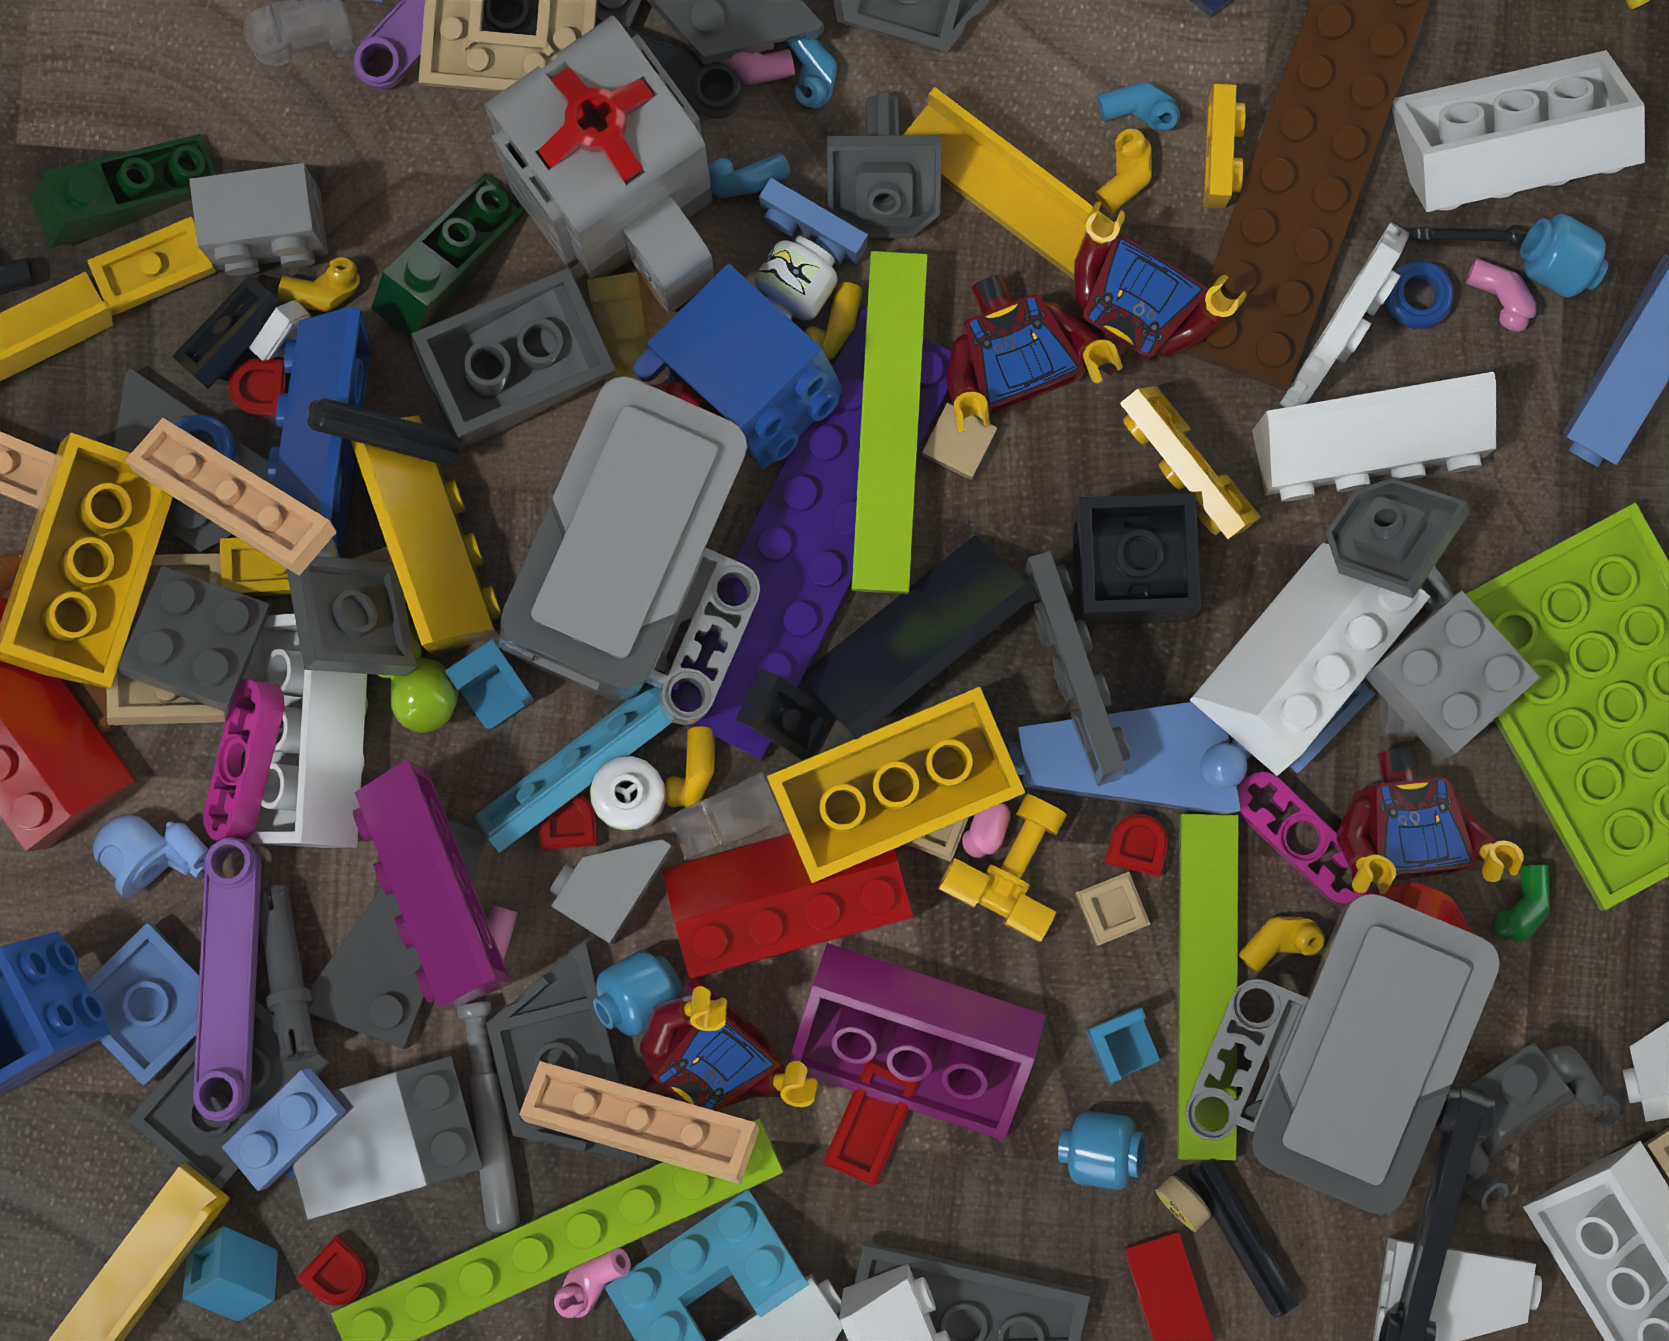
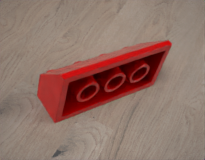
(52, 758)
(763, 904)

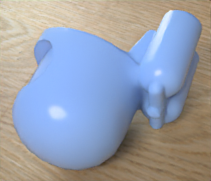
(140, 854)

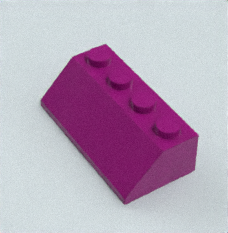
(430, 886)
(955, 1041)

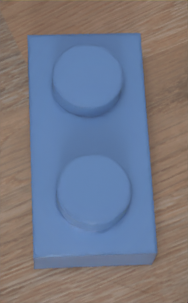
(791, 212)
(284, 1129)

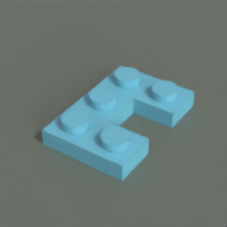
(726, 1243)

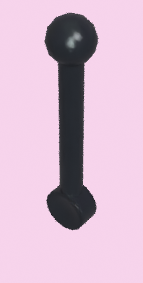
(1513, 235)

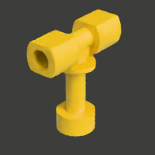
(1002, 887)

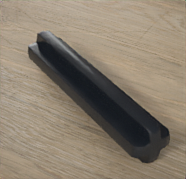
(383, 431)
(1244, 1237)

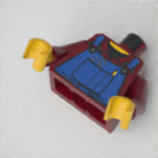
(1140, 296)
(1018, 352)
(1416, 830)
(714, 1055)

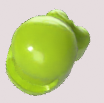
(425, 696)

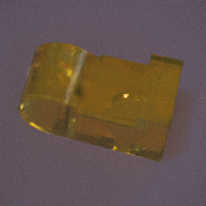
(619, 320)

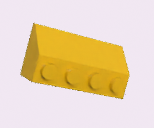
(429, 548)
(83, 565)
(895, 784)

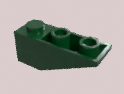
(117, 189)
(446, 257)

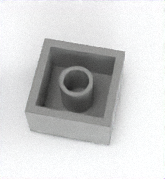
(259, 218)
(1451, 676)

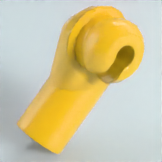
(1132, 170)
(326, 291)

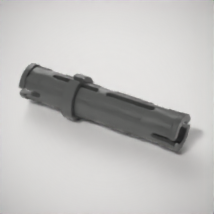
(288, 995)

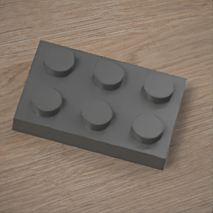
(185, 1135)

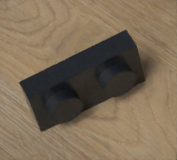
(227, 332)
(784, 715)

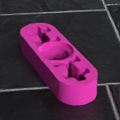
(253, 728)
(1259, 819)

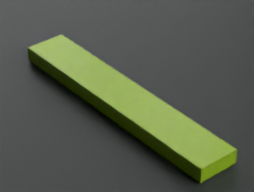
(889, 422)
(1206, 972)

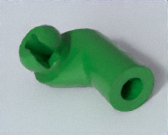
(1530, 910)

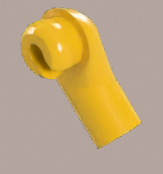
(841, 320)
(699, 769)
(1282, 936)

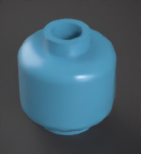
(1564, 255)
(632, 989)
(1103, 1150)

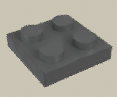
(352, 617)
(194, 639)

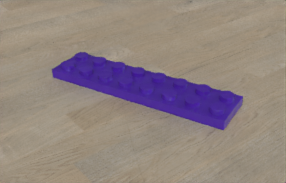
(802, 548)

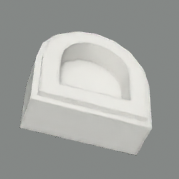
(278, 329)

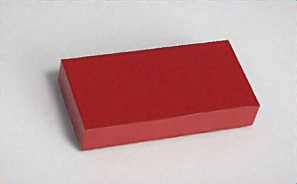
(868, 1129)
(1167, 1290)

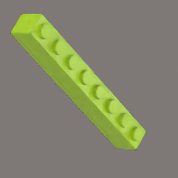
(544, 1248)

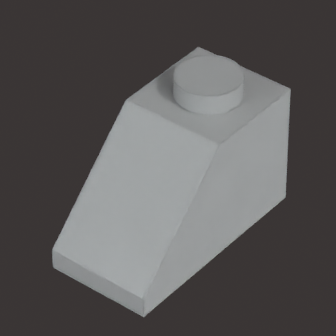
(608, 886)

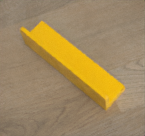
(1006, 182)
(51, 324)
(145, 1259)

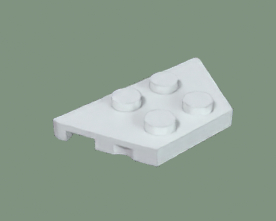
(1347, 325)

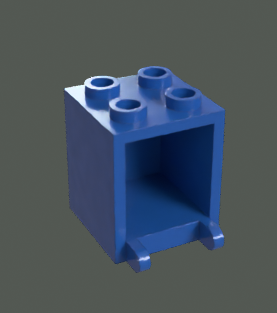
(746, 364)
(43, 1009)

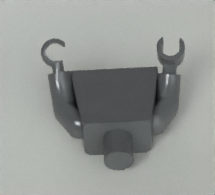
(1526, 1093)

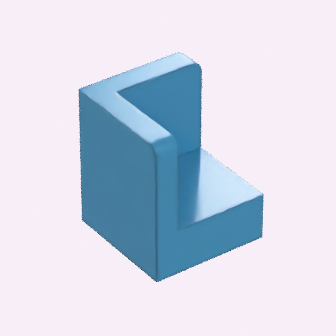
(490, 685)
(1122, 1044)
(230, 1274)

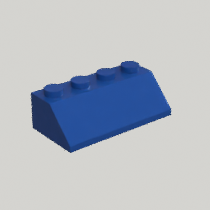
(313, 467)

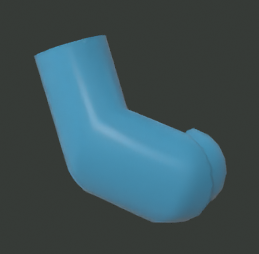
(817, 72)
(1143, 102)
(747, 180)

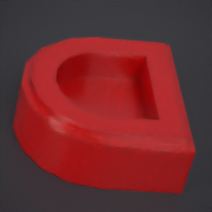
(257, 385)
(569, 826)
(1138, 845)
(335, 1273)

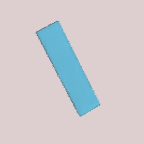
(572, 768)

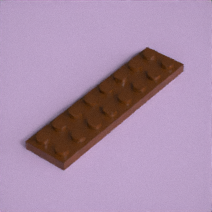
(1307, 181)

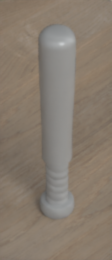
(492, 1142)

